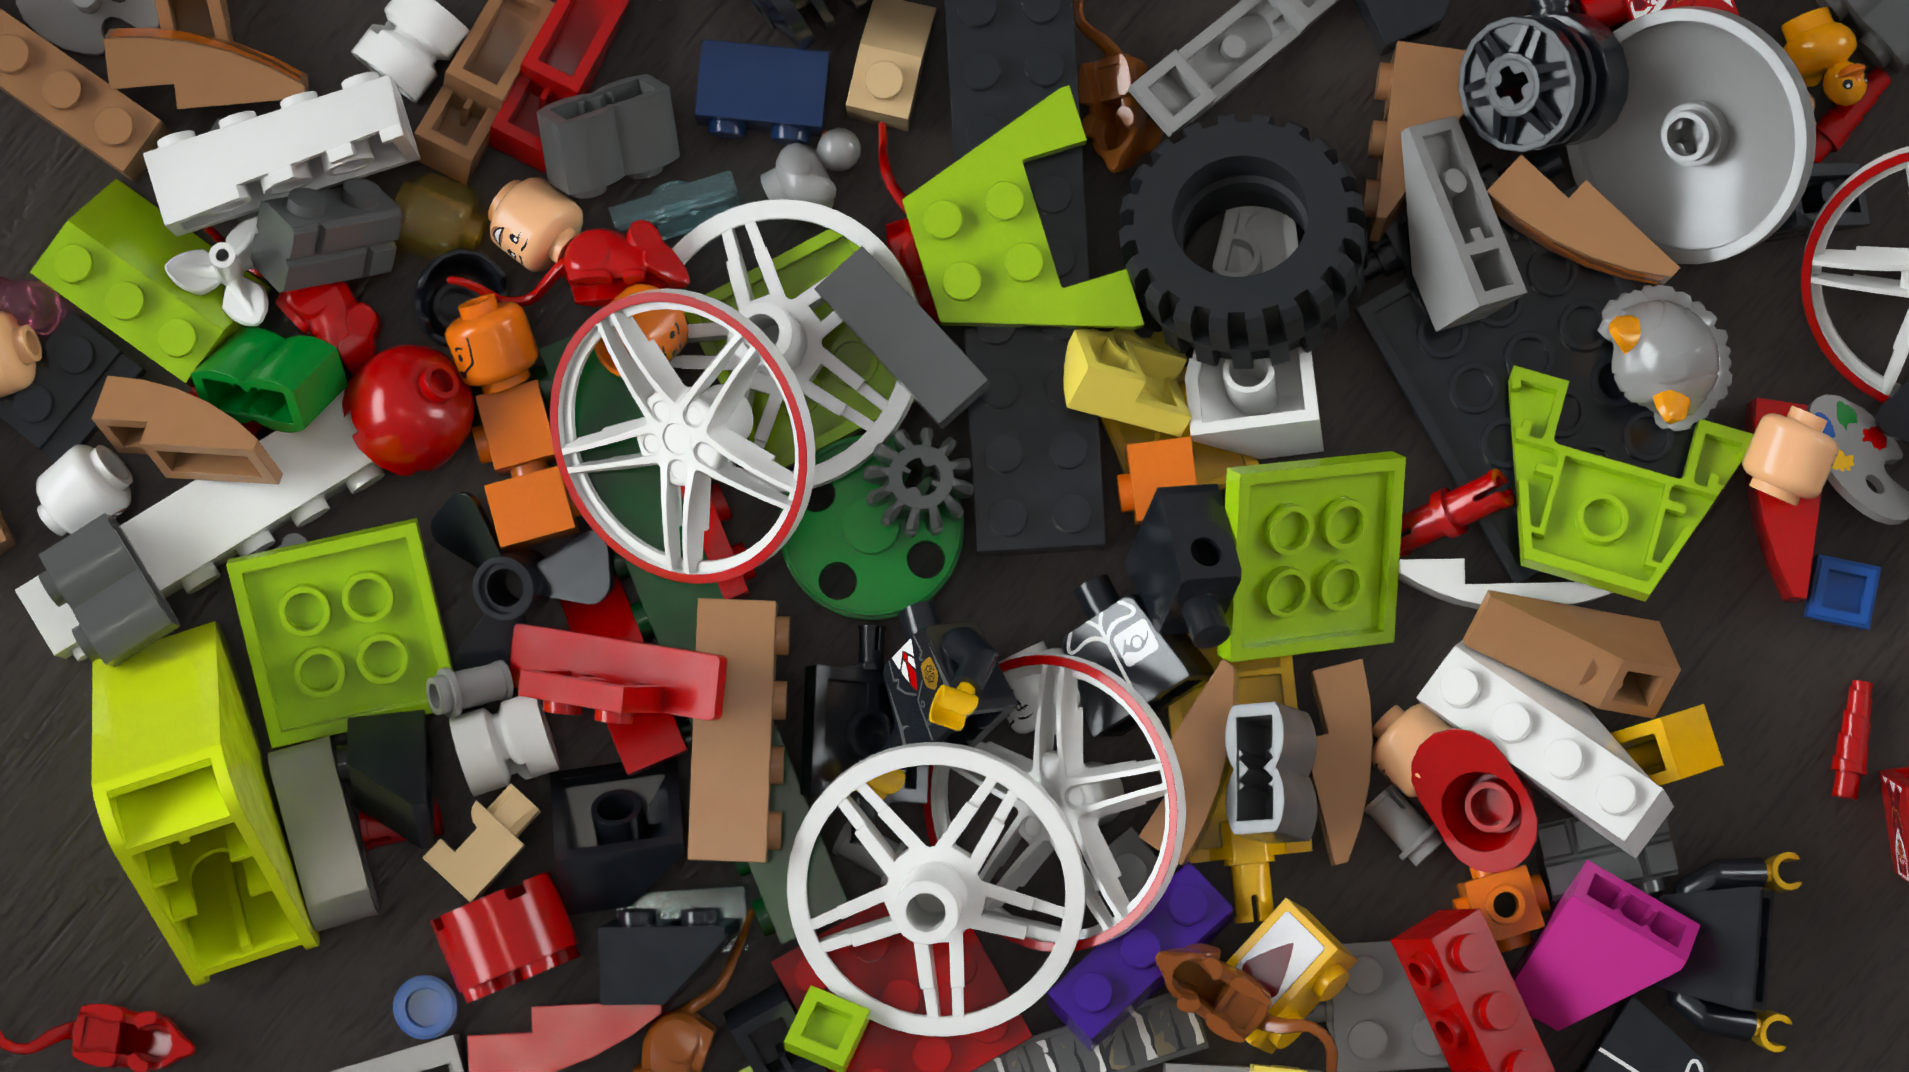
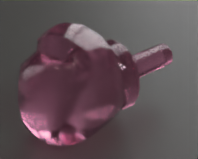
(31, 304)

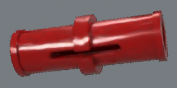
(1453, 510)

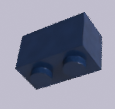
(762, 91)

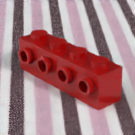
(1469, 994)

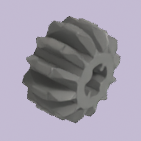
(927, 462)

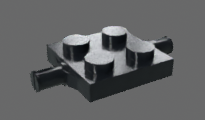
(850, 720)

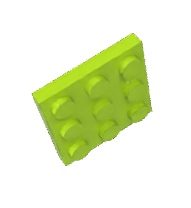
(797, 272)
(1314, 554)
(340, 629)

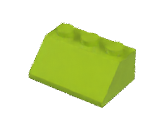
(113, 268)

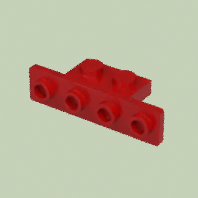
(614, 675)

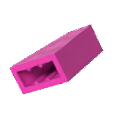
(1600, 948)

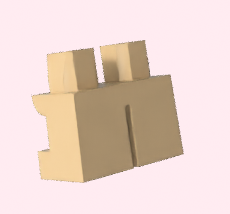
(489, 848)

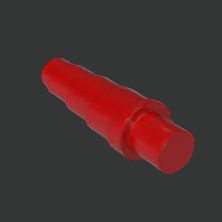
(1841, 121)
(1852, 742)

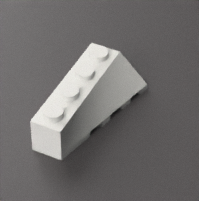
(266, 156)
(1550, 744)

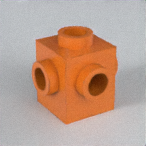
(1529, 898)

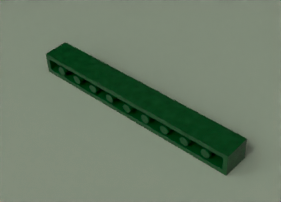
(670, 614)

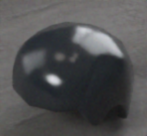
(438, 301)

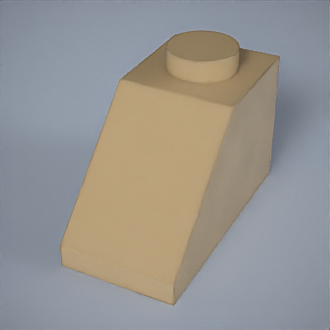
(890, 63)

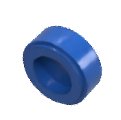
(426, 1007)

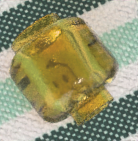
(439, 216)

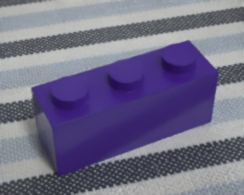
(1124, 972)

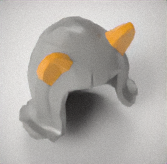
(1667, 354)

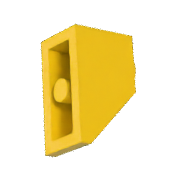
(1672, 745)

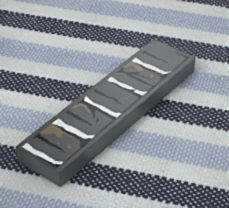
(1146, 1038)

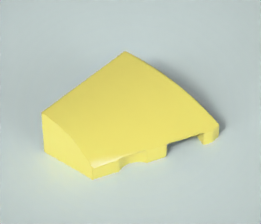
(1126, 379)

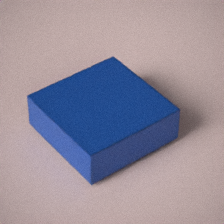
(1842, 592)

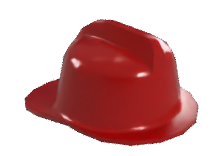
(1475, 800)

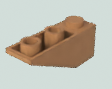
(1416, 89)
(1584, 652)

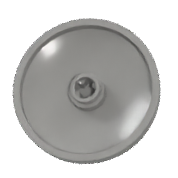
(1708, 135)

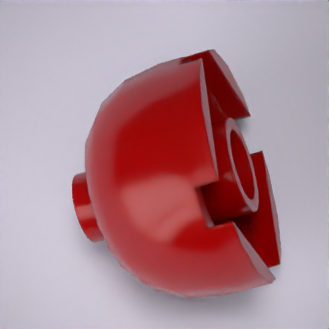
(409, 409)

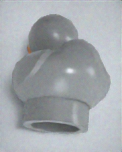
(803, 170)

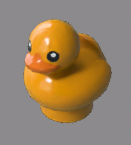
(1822, 47)

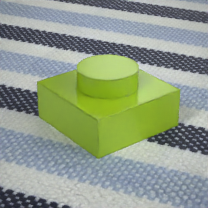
(827, 1029)

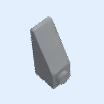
(1453, 229)

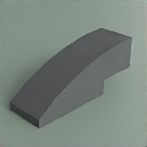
(903, 337)

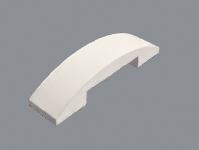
(1446, 581)

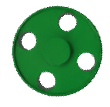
(854, 538)

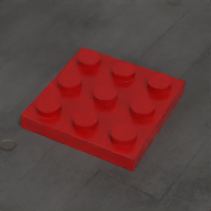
(890, 974)

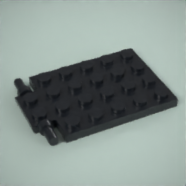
(1462, 373)

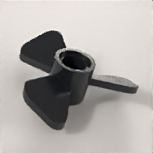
(575, 572)

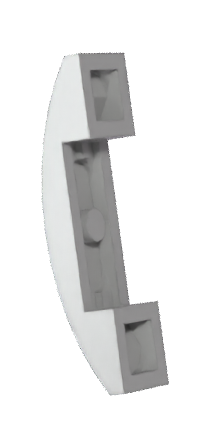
(1222, 58)

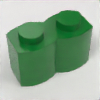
(271, 378)

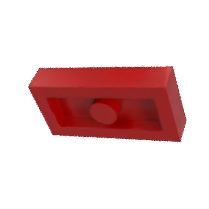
(718, 546)

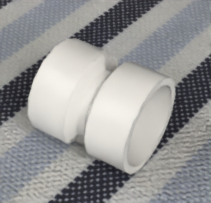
(411, 44)
(504, 744)

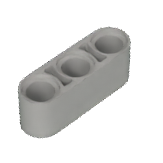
(323, 834)

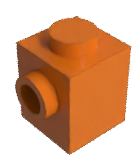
(515, 430)
(1153, 466)
(532, 509)

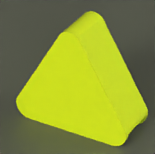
(195, 804)

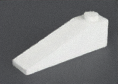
(1267, 407)

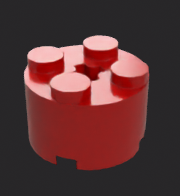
(506, 937)

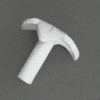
(225, 264)

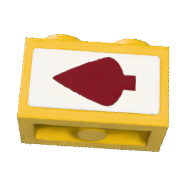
(1297, 965)

